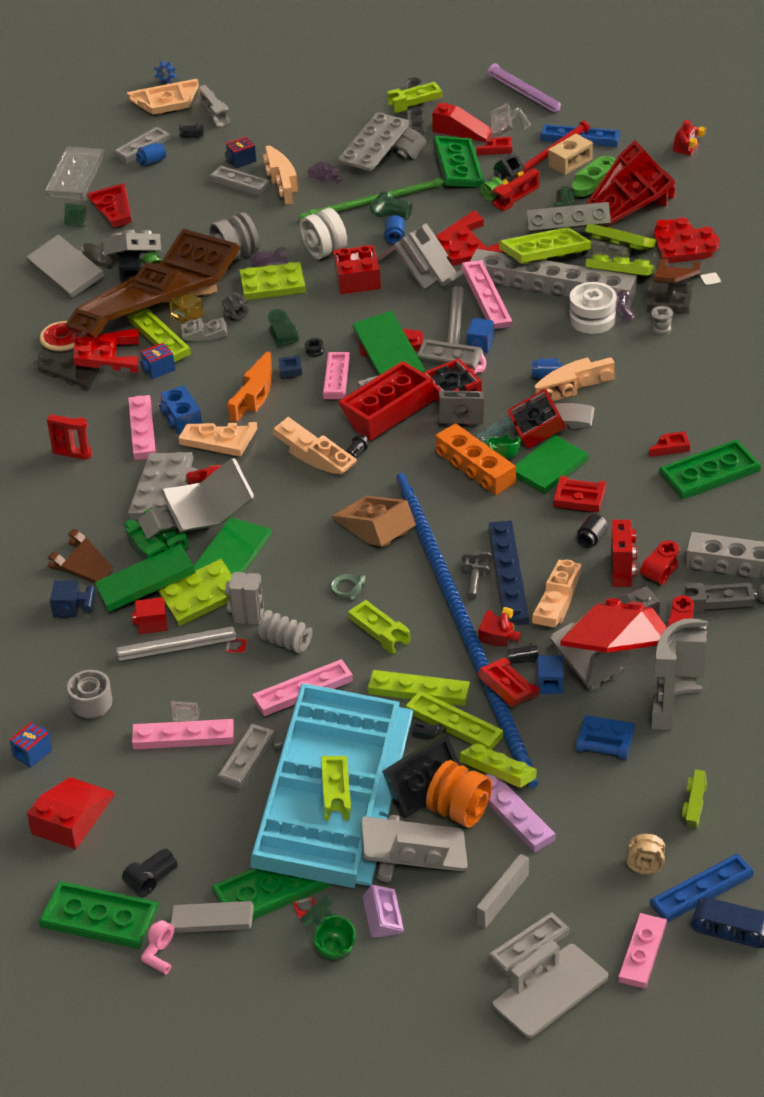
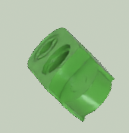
(590, 177)

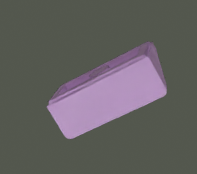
(382, 911)

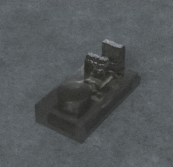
(96, 255)

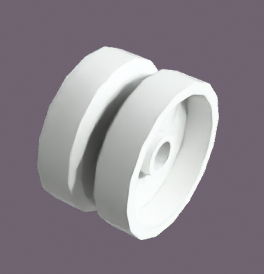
(323, 233)
(592, 307)

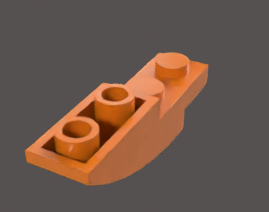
(255, 391)

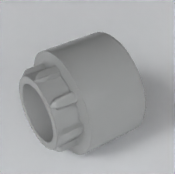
(89, 694)

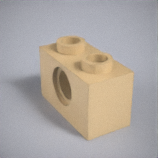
(570, 154)

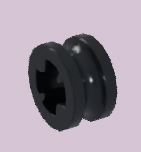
(314, 347)

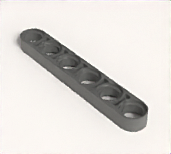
(416, 123)

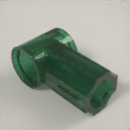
(564, 197)
(387, 205)

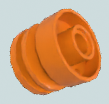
(459, 793)

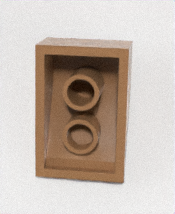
(376, 519)

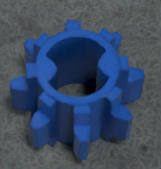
(170, 70)

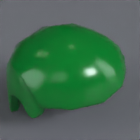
(504, 446)
(334, 937)

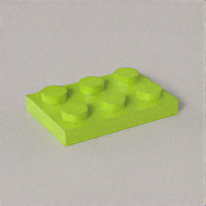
(620, 237)
(620, 264)
(272, 281)
(197, 593)

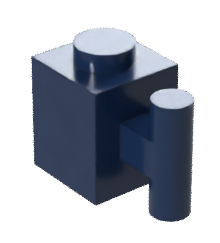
(67, 598)

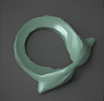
(357, 580)

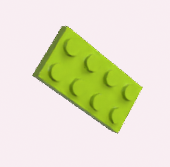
(544, 245)

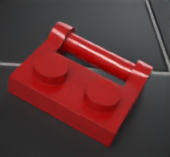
(62, 436)
(579, 494)
(507, 682)

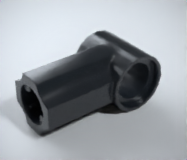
(144, 876)

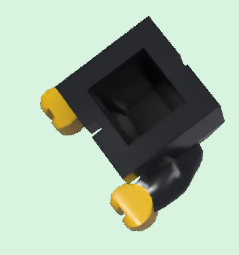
(509, 167)

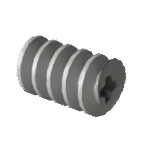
(284, 633)

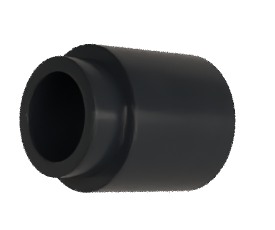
(592, 531)

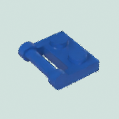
(605, 736)

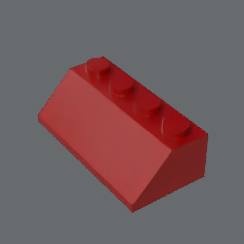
(387, 400)

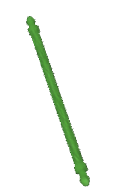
(436, 183)

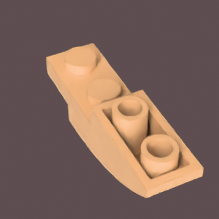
(281, 172)
(575, 375)
(316, 452)
(558, 594)

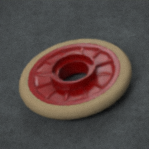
(50, 337)

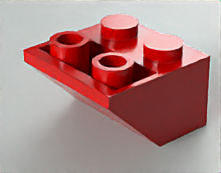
(357, 269)

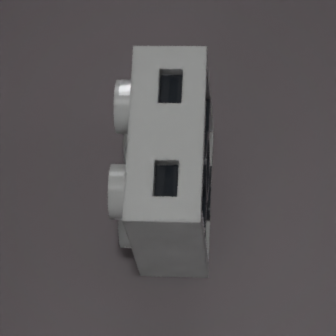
(132, 242)

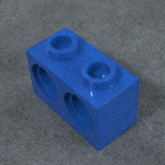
(179, 408)

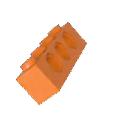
(475, 459)

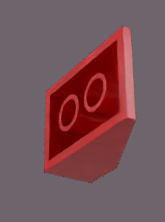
(68, 811)

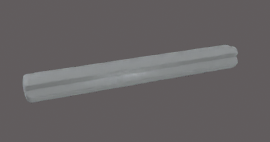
(455, 315)
(176, 643)

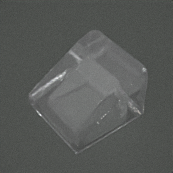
(185, 711)

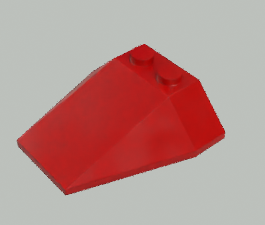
(631, 183)
(615, 627)

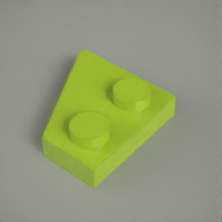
(696, 786)

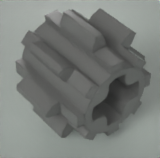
(235, 306)

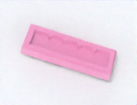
(336, 375)
(642, 951)

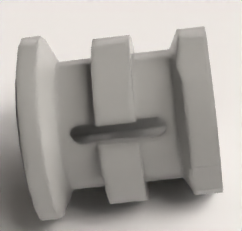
(662, 319)

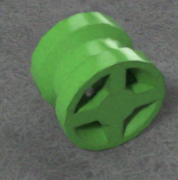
(487, 188)

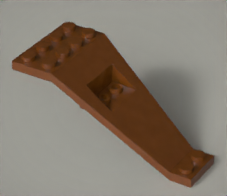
(188, 265)

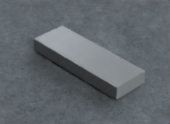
(128, 151)
(239, 180)
(444, 352)
(246, 756)
(502, 890)
(212, 917)
(527, 942)

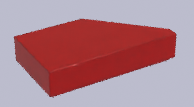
(496, 145)
(670, 444)

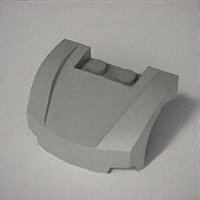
(677, 664)

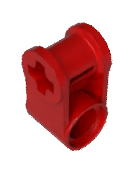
(661, 562)
(681, 609)

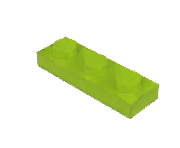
(498, 765)

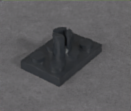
(412, 774)

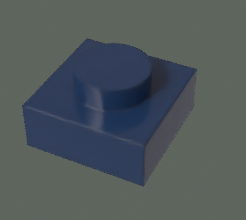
(290, 366)

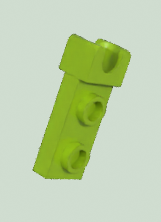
(413, 96)
(379, 625)
(335, 786)

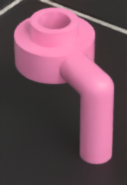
(159, 936)

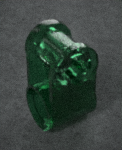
(282, 328)

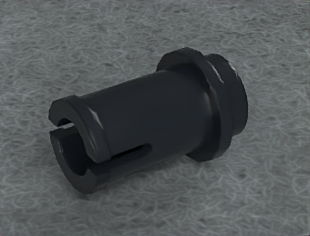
(191, 130)
(359, 444)
(523, 654)
(427, 731)

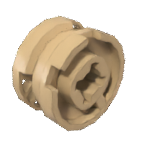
(646, 854)

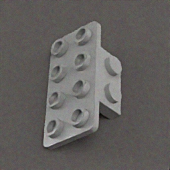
(374, 141)
(413, 844)
(548, 987)

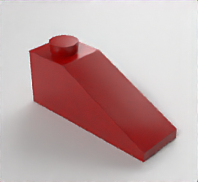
(456, 122)

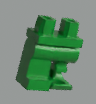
(148, 547)

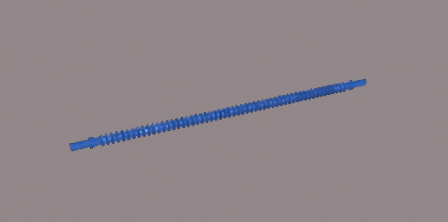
(463, 623)

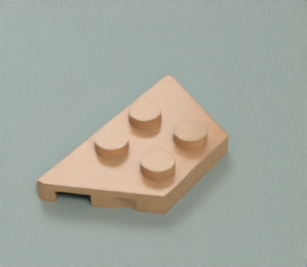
(165, 97)

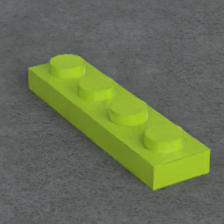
(158, 333)
(408, 685)
(455, 720)

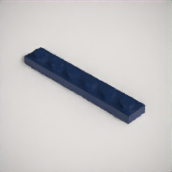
(508, 571)

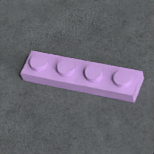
(519, 816)

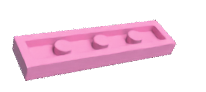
(486, 293)
(141, 426)
(286, 693)
(183, 734)

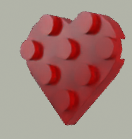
(681, 242)

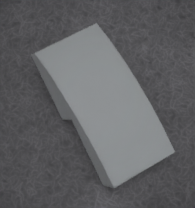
(198, 331)
(576, 414)

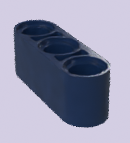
(729, 922)

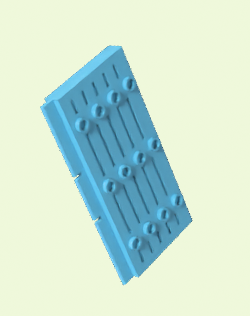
(292, 830)

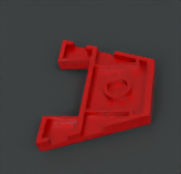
(461, 242)
(102, 350)

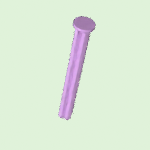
(523, 88)

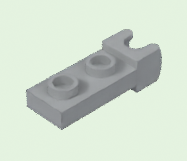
(214, 107)

